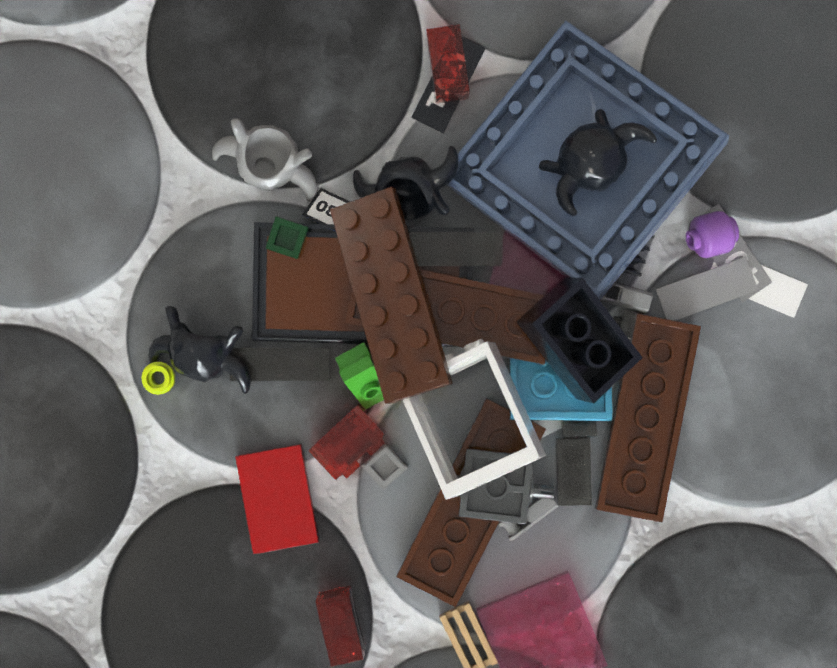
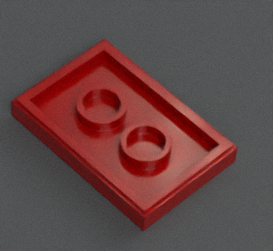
(277, 499)

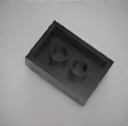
(579, 339)

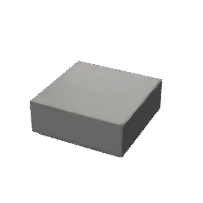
(384, 466)

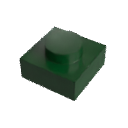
(287, 237)

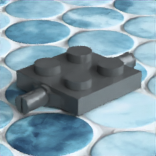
(504, 497)

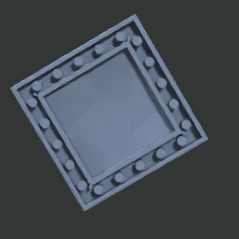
(548, 102)

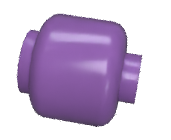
(712, 234)

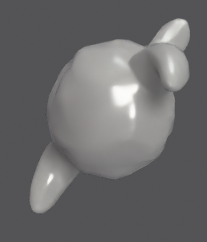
(267, 157)

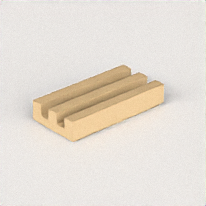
(455, 612)

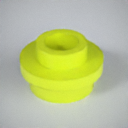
(148, 378)

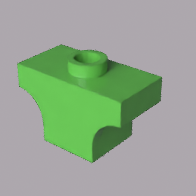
(360, 375)

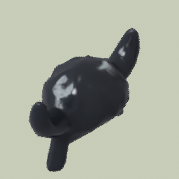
(593, 157)
(414, 183)
(200, 356)

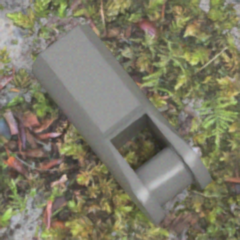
(630, 298)
(536, 511)

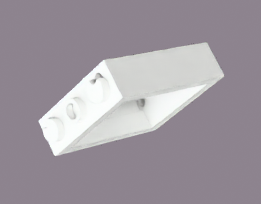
(433, 446)

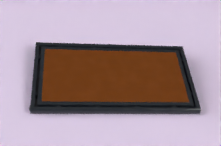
(311, 295)

